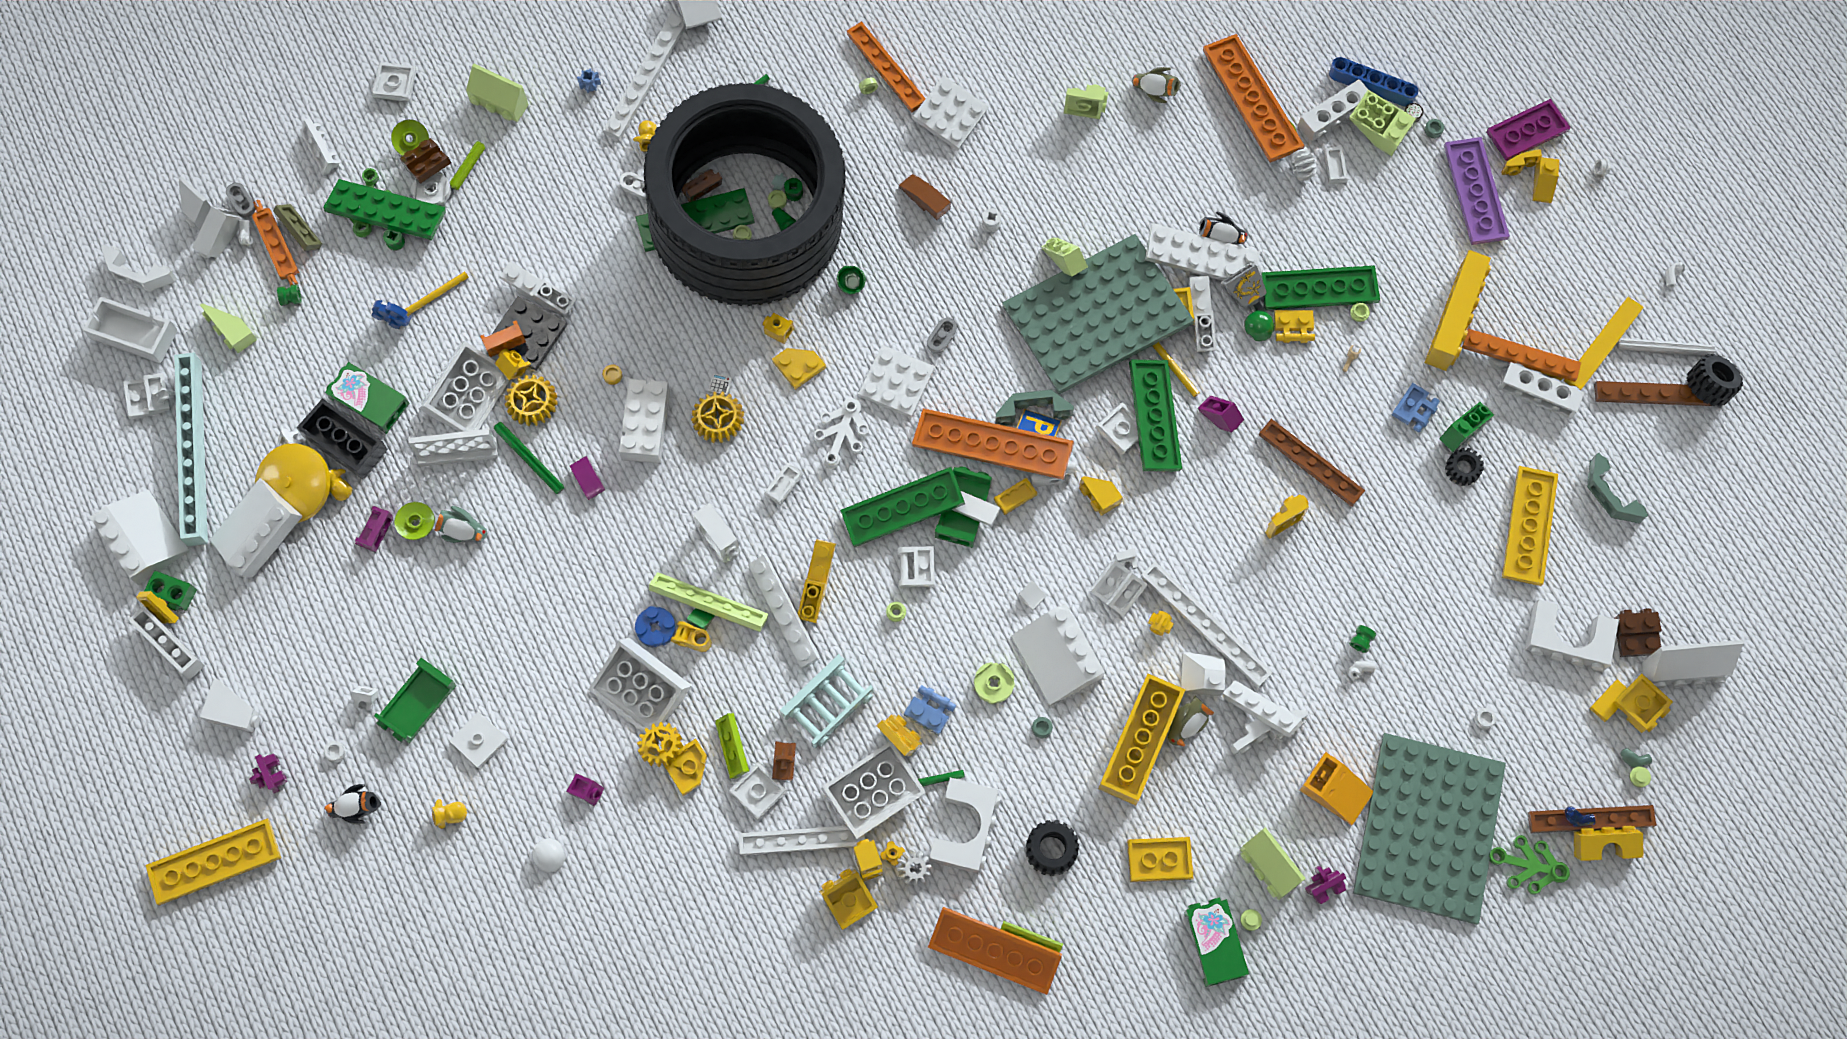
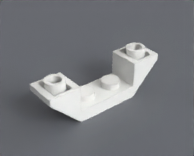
(155, 279)

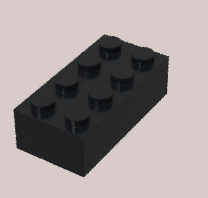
(342, 438)

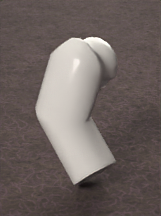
(1359, 667)

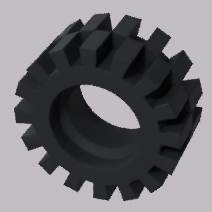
(1472, 459)

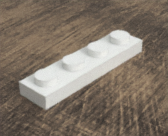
(1262, 708)

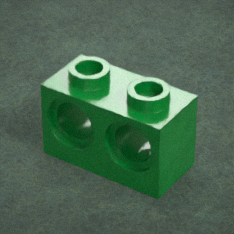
(171, 588)

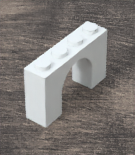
(1544, 640)
(968, 855)

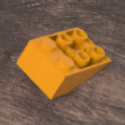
(1337, 788)

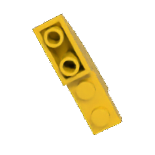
(816, 581)

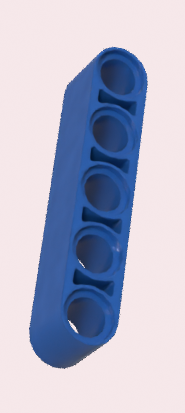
(1382, 81)

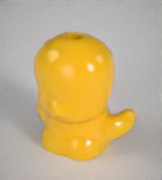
(646, 131)
(339, 487)
(451, 813)

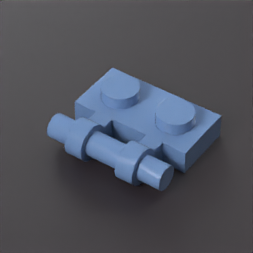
(1410, 404)
(926, 715)

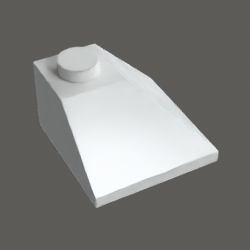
(193, 204)
(1203, 674)

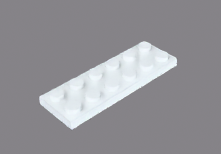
(1197, 253)

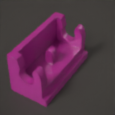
(375, 529)

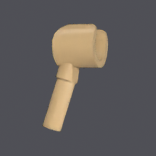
(1351, 356)

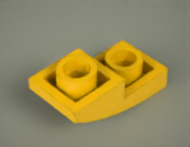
(1516, 164)

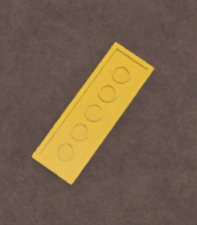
(1530, 526)
(213, 861)

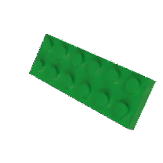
(384, 209)
(712, 213)
(1320, 287)
(1155, 415)
(902, 507)

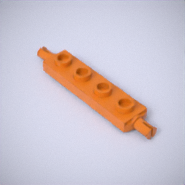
(275, 243)

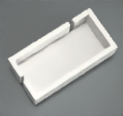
(130, 330)
(644, 421)

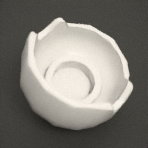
(548, 855)

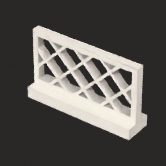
(454, 447)

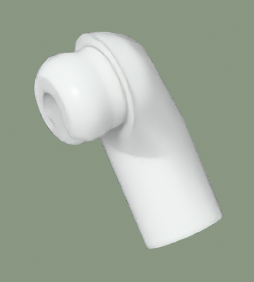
(244, 233)
(1672, 272)

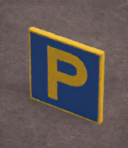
(1039, 423)

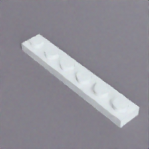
(783, 611)
(797, 840)

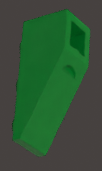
(1466, 426)

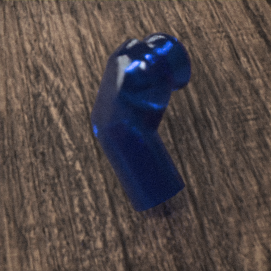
(1578, 819)

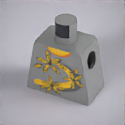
(1246, 287)

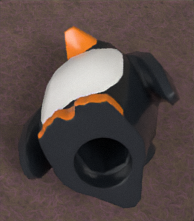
(1222, 229)
(353, 805)

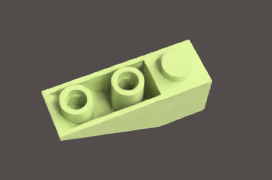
(1065, 255)
(232, 327)

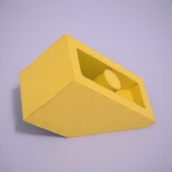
(1545, 179)

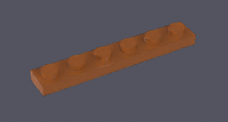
(1646, 393)
(1311, 462)
(1615, 817)

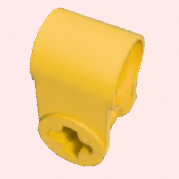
(688, 635)

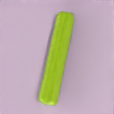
(467, 165)

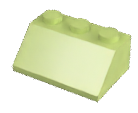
(496, 93)
(1271, 864)

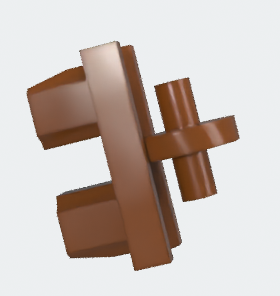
(784, 761)

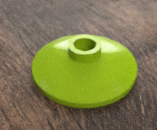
(404, 128)
(408, 515)

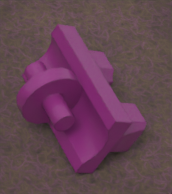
(272, 780)
(1324, 880)

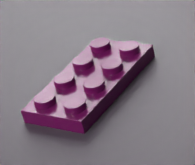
(1528, 129)

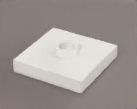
(394, 81)
(1119, 428)
(478, 740)
(758, 791)

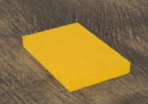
(1160, 859)

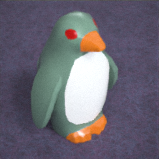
(459, 526)

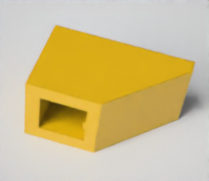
(1102, 494)

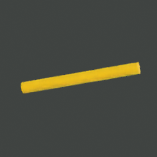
(436, 293)
(1176, 370)

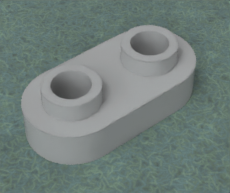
(240, 201)
(940, 336)

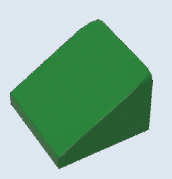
(700, 619)

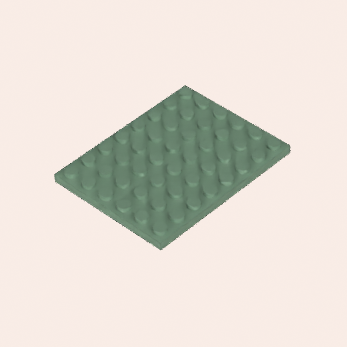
(1098, 315)
(1430, 828)

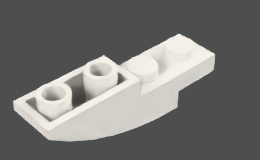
(537, 290)
(1203, 316)
(1258, 732)

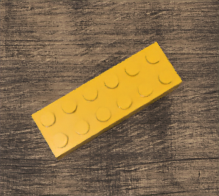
(1458, 311)
(1141, 739)

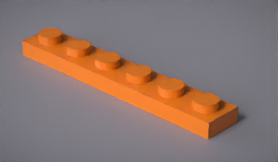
(886, 66)
(1522, 354)

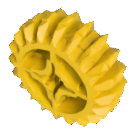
(519, 392)
(700, 419)

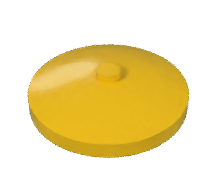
(297, 476)

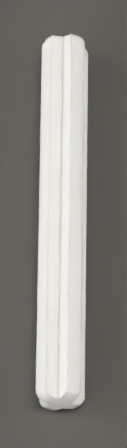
(1665, 347)

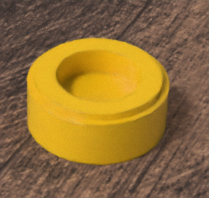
(612, 374)

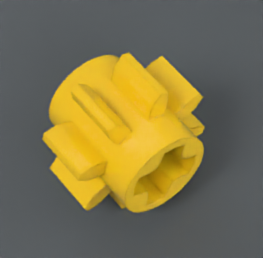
(1160, 623)

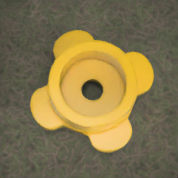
(891, 847)

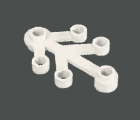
(842, 429)

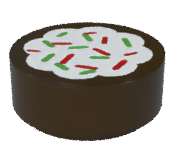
(1414, 110)

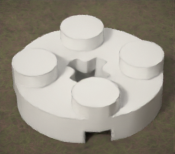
(437, 197)

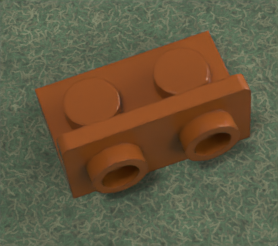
(701, 185)

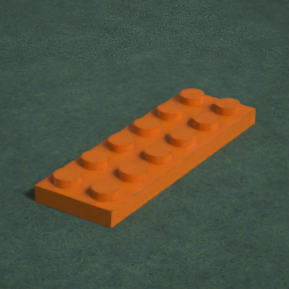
(995, 950)

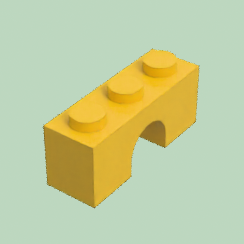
(1590, 843)
(868, 860)

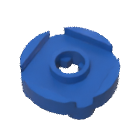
(391, 313)
(651, 616)

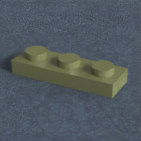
(297, 227)

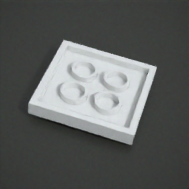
(950, 112)
(896, 381)

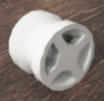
(991, 224)

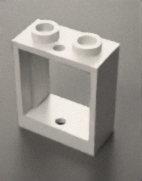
(717, 533)

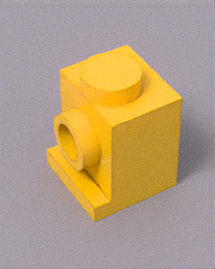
(781, 332)
(511, 364)

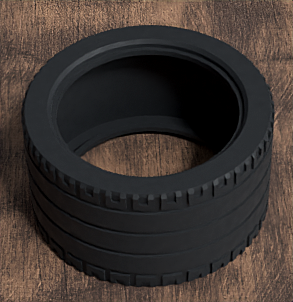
(744, 121)

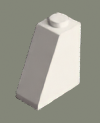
(217, 232)
(228, 709)

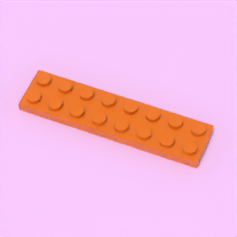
(1253, 98)
(993, 443)

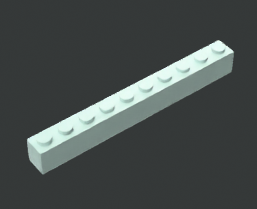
(190, 449)

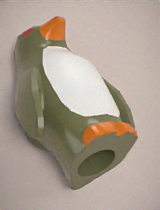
(1157, 83)
(1189, 721)

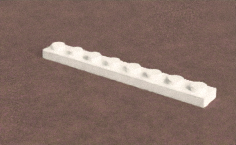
(645, 77)
(1206, 624)

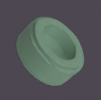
(1434, 128)
(1042, 727)

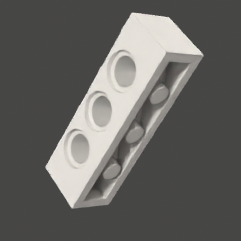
(1310, 123)
(1547, 399)
(166, 642)

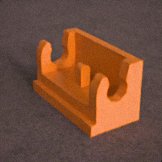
(503, 339)

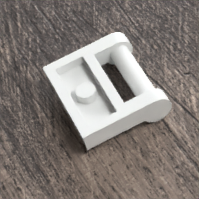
(923, 567)

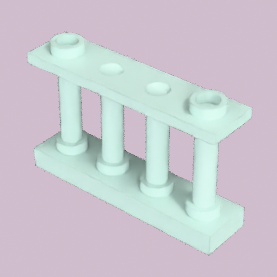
(807, 696)

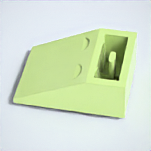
(1381, 122)

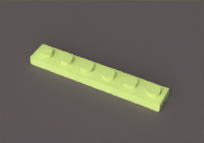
(708, 602)

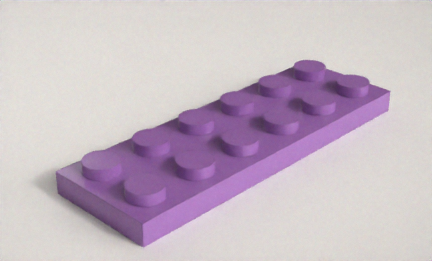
(1476, 191)

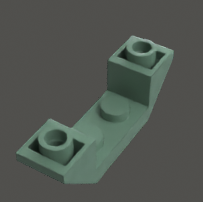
(1060, 407)
(1612, 504)

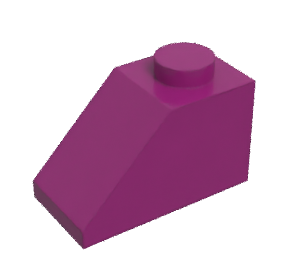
(1221, 413)

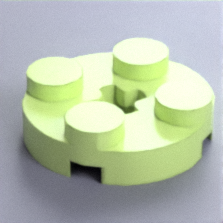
(995, 671)

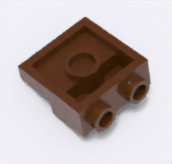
(425, 160)
(1638, 632)

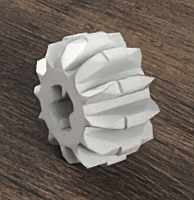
(1303, 164)
(921, 869)

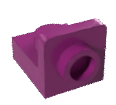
(585, 789)

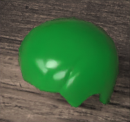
(850, 279)
(1259, 325)

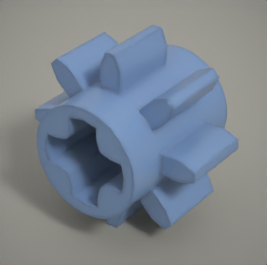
(589, 80)

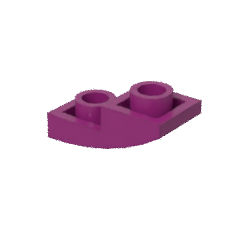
(587, 477)

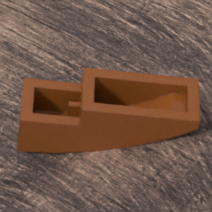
(925, 196)

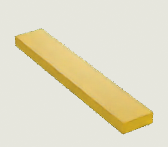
(1606, 341)

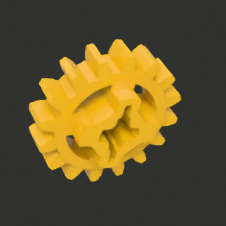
(669, 740)

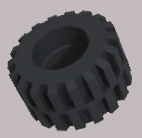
(1714, 380)
(1058, 831)

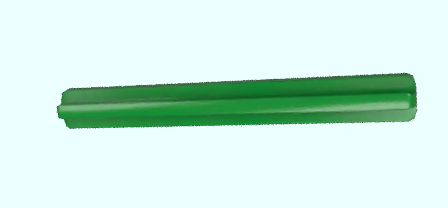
(528, 457)

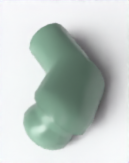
(1634, 760)

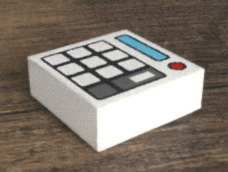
(720, 383)

